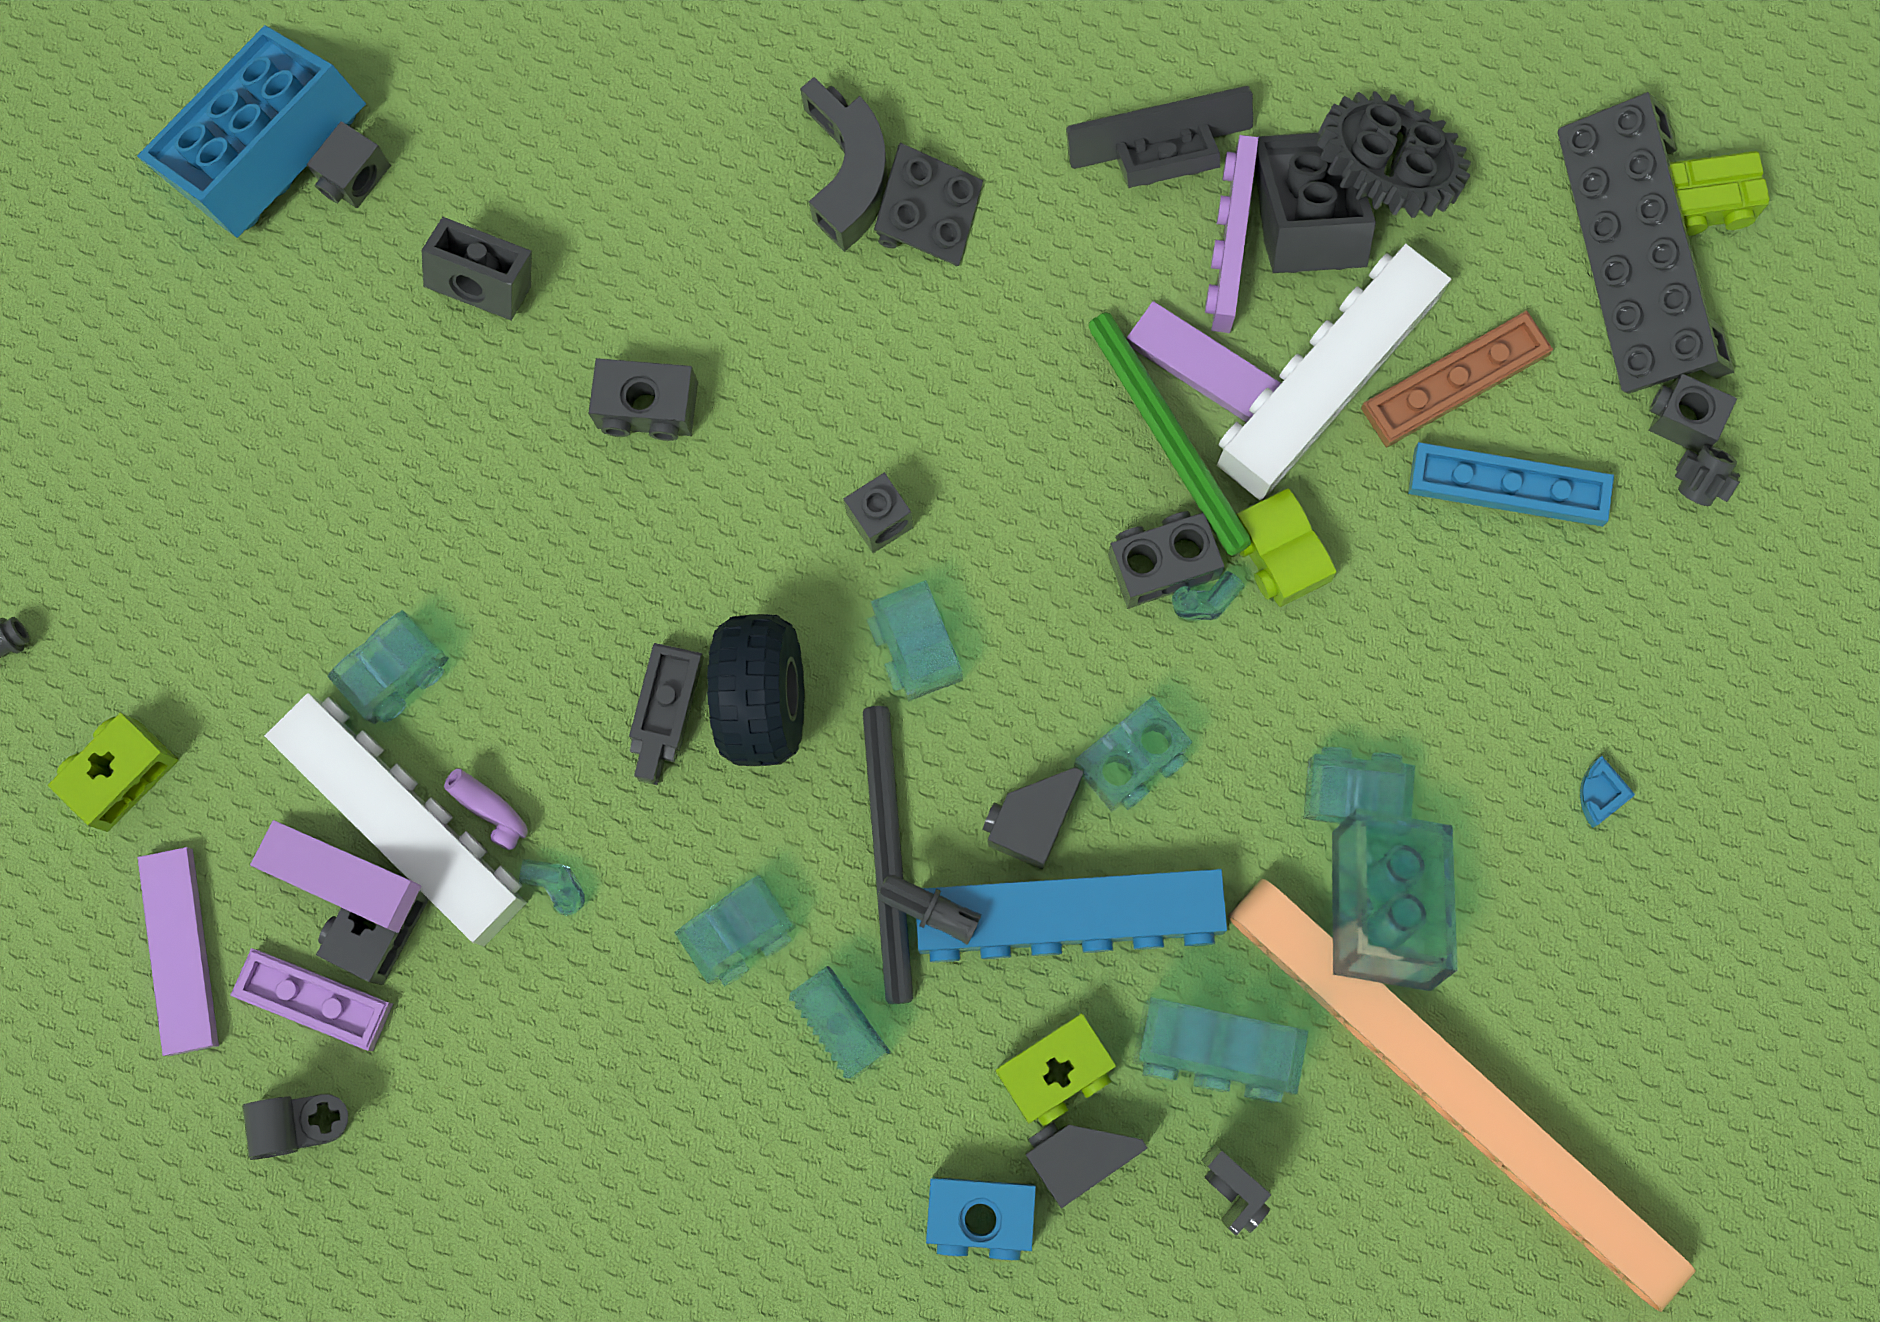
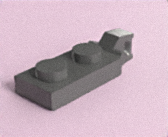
(663, 709)

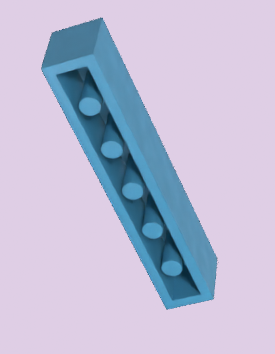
(1084, 913)

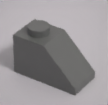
(1032, 817)
(1078, 1158)

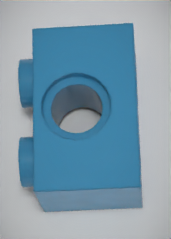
(1013, 1210)

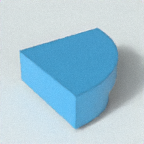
(1602, 792)

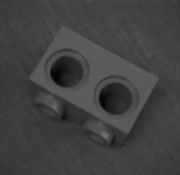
(1170, 568)

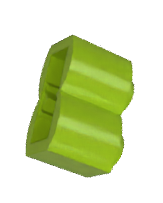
(1285, 549)

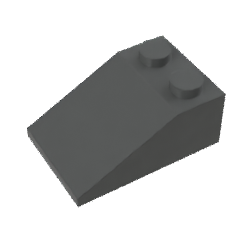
(1305, 212)

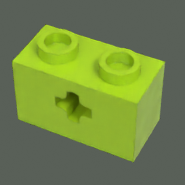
(104, 796)
(1070, 1043)

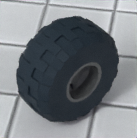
(756, 690)

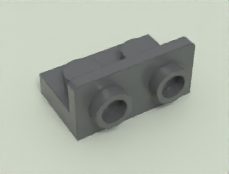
(1234, 1181)

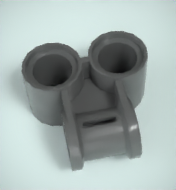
(282, 1124)

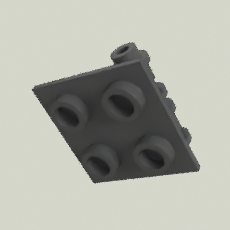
(927, 205)

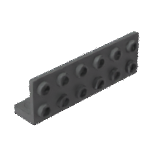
(1640, 245)

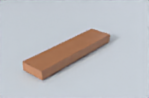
(1456, 379)

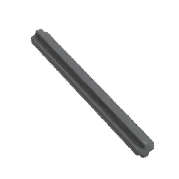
(887, 852)

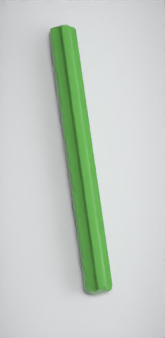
(1170, 434)

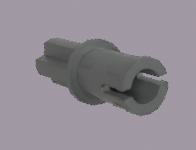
(929, 908)

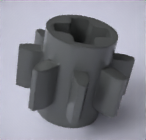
(1707, 475)

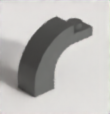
(854, 196)

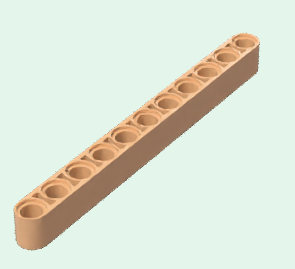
(1465, 1099)

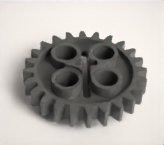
(1425, 170)

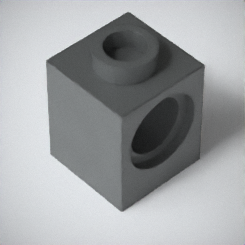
(348, 166)
(1708, 403)
(878, 512)

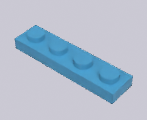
(1511, 484)

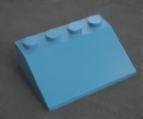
(252, 129)

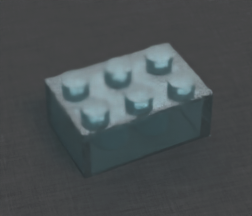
(1393, 900)
(1219, 1050)

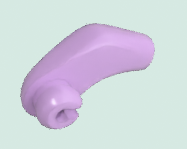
(488, 806)

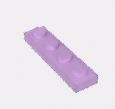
(1228, 253)

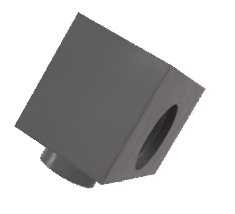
(476, 268)
(621, 382)

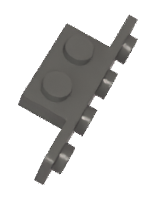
(1164, 138)

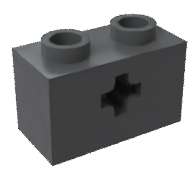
(364, 951)

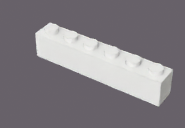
(1332, 372)
(397, 819)

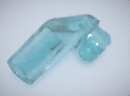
(1204, 604)
(558, 881)

